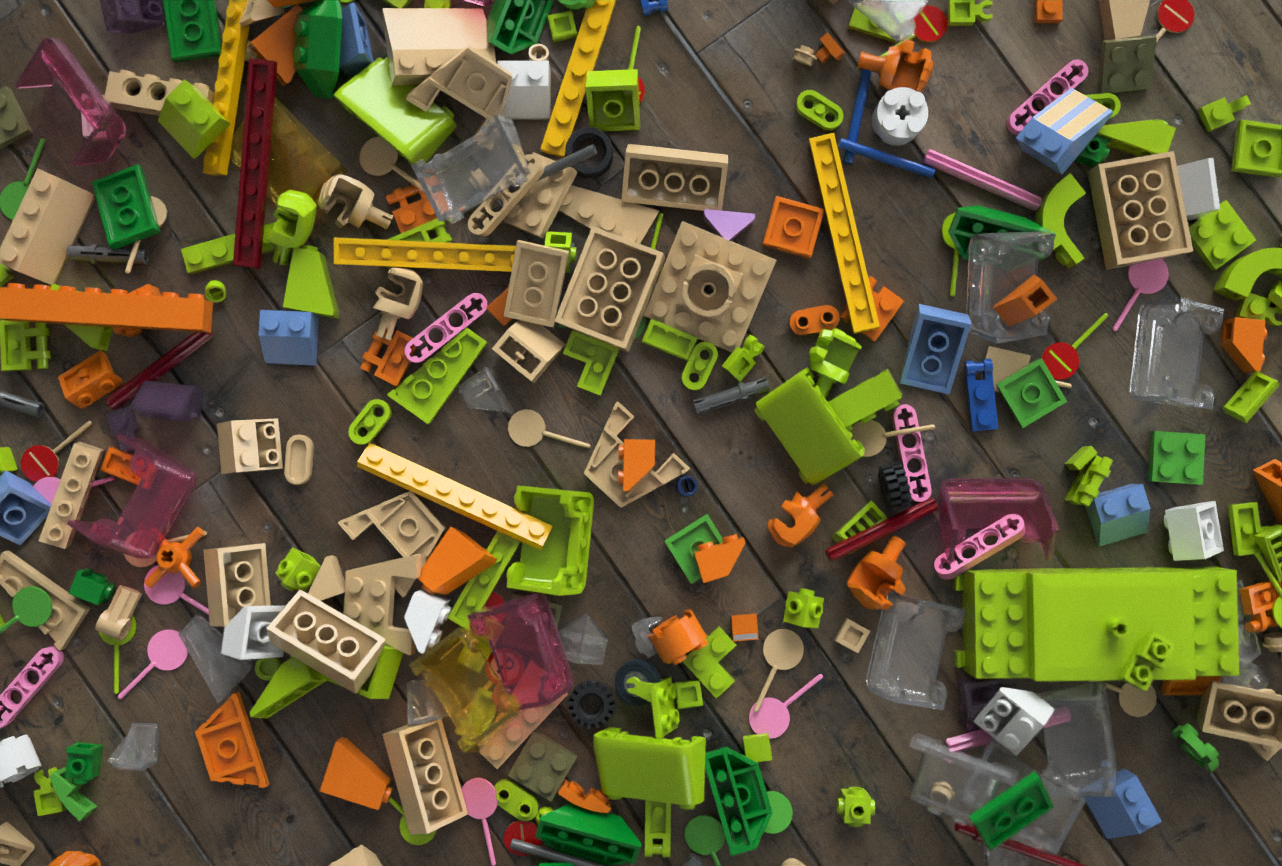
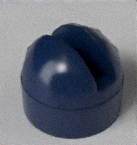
(691, 485)

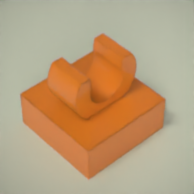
(830, 48)

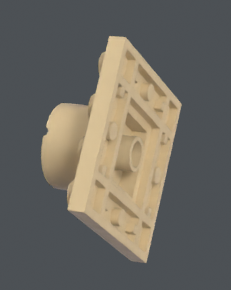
(702, 260)

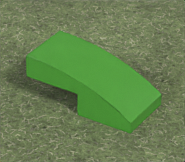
(69, 795)

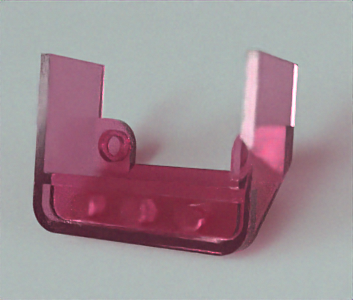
(56, 61)
(984, 501)
(151, 507)

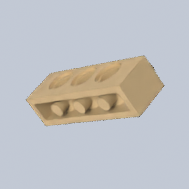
(122, 86)
(71, 494)

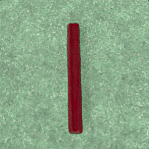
(158, 368)
(881, 529)

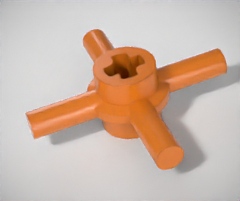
(176, 558)

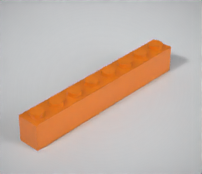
(105, 309)

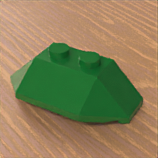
(516, 23)
(318, 46)
(979, 219)
(738, 797)
(589, 835)

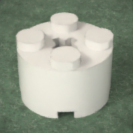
(910, 106)
(17, 759)

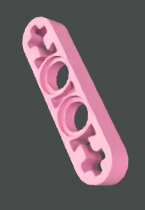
(1045, 94)
(443, 324)
(916, 452)
(982, 550)
(27, 689)

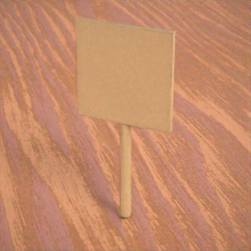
(1007, 363)

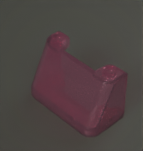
(526, 649)

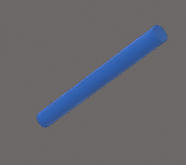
(857, 113)
(886, 158)

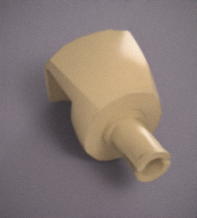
(356, 202)
(400, 305)

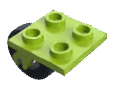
(641, 684)

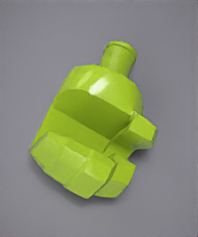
(294, 223)
(832, 358)

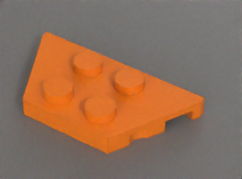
(230, 746)

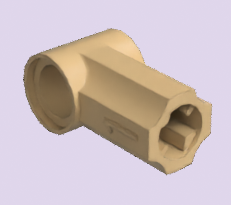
(117, 618)

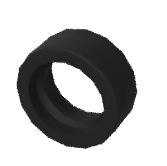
(591, 133)

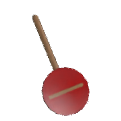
(522, 831)

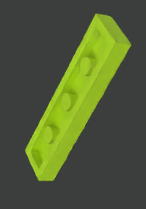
(217, 252)
(482, 585)

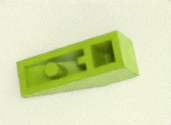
(1139, 137)
(287, 685)

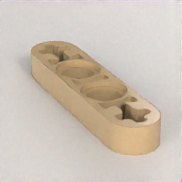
(509, 202)

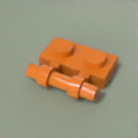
(411, 214)
(886, 306)
(394, 363)
(1257, 600)

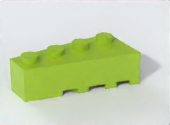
(866, 399)

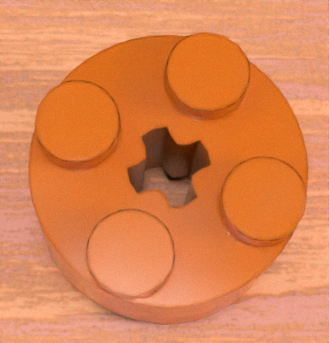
(677, 637)

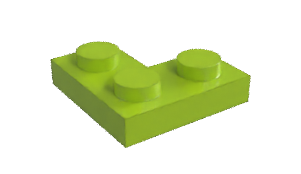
(598, 359)
(1244, 525)
(705, 662)

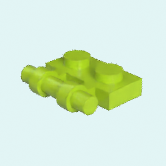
(16, 347)
(1088, 481)

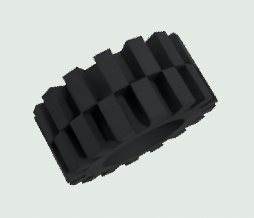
(894, 486)
(587, 719)

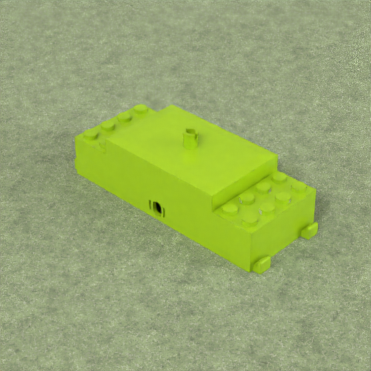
(1093, 619)

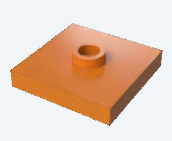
(793, 227)

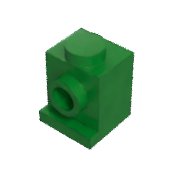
(1093, 157)
(92, 587)
(86, 754)

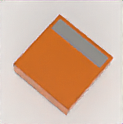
(744, 627)

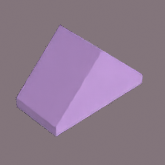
(727, 223)

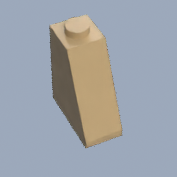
(1123, 18)

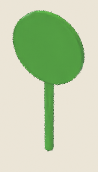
(14, 193)
(31, 607)
(781, 811)
(705, 836)

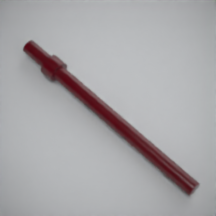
(1019, 848)

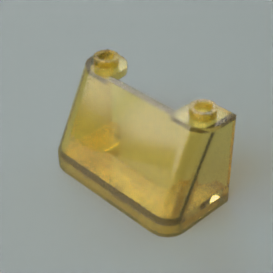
(467, 689)

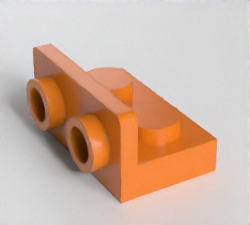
(89, 380)

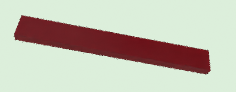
(255, 163)

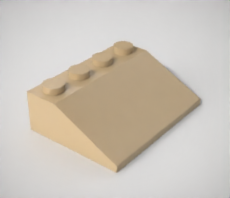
(428, 38)
(1139, 210)
(610, 288)

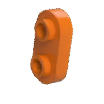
(814, 320)

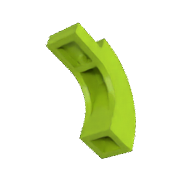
(1052, 214)
(1242, 273)

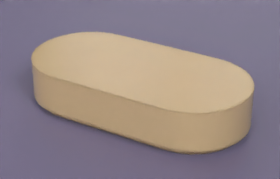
(299, 459)

